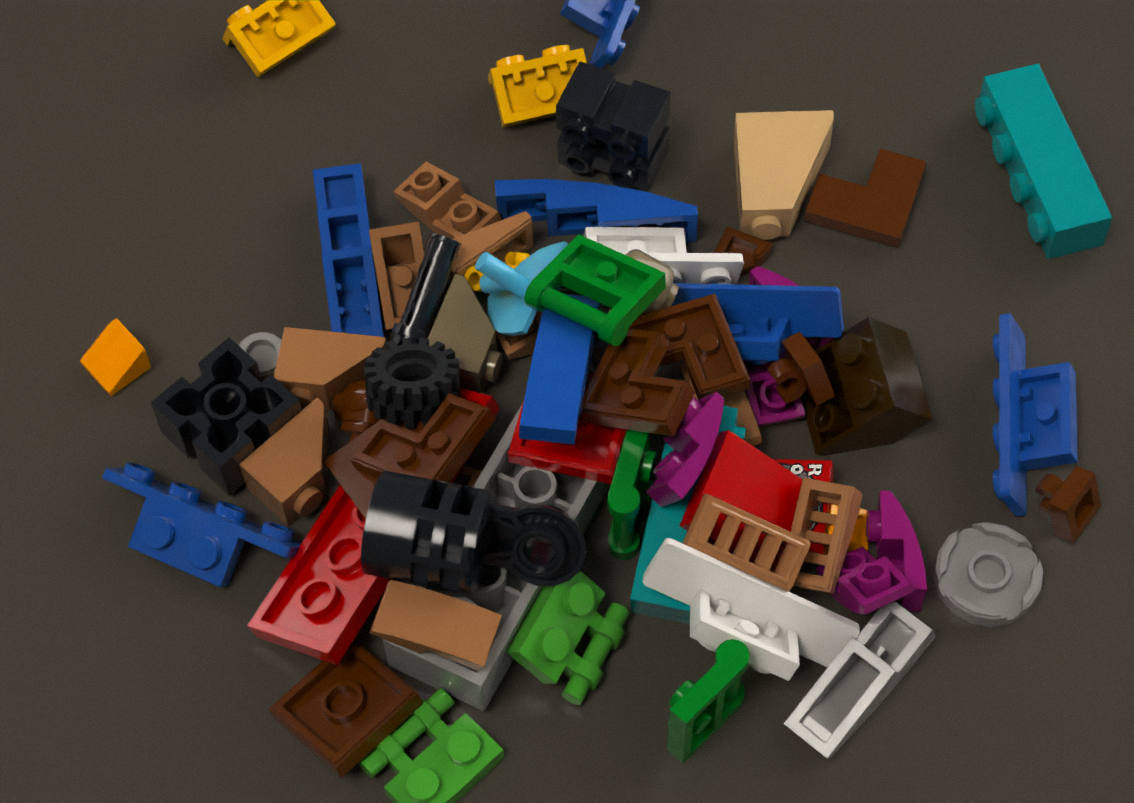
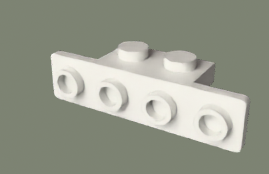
(670, 248)
(744, 608)

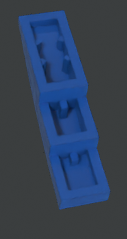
(578, 205)
(347, 251)
(557, 378)

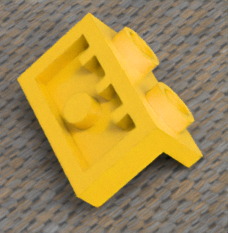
(276, 31)
(532, 87)

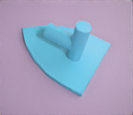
(508, 288)

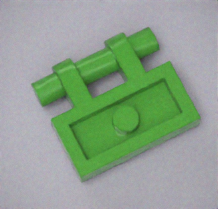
(554, 629)
(446, 767)

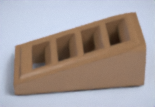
(498, 239)
(849, 501)
(778, 556)

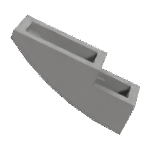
(860, 678)

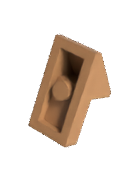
(397, 260)

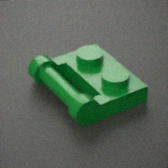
(601, 276)
(628, 492)
(706, 705)

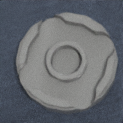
(988, 574)

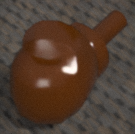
(352, 409)

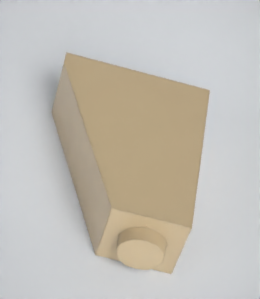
(777, 166)

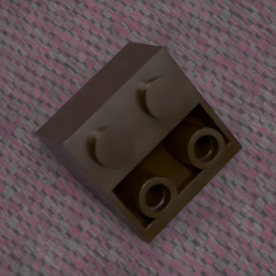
(874, 389)

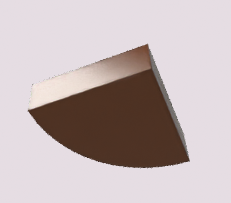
(754, 250)

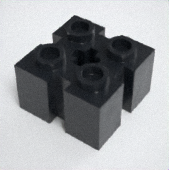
(613, 127)
(224, 413)

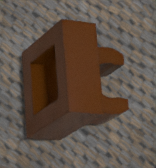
(803, 372)
(1070, 501)

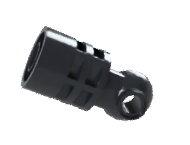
(450, 531)

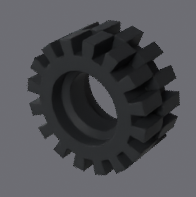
(410, 380)

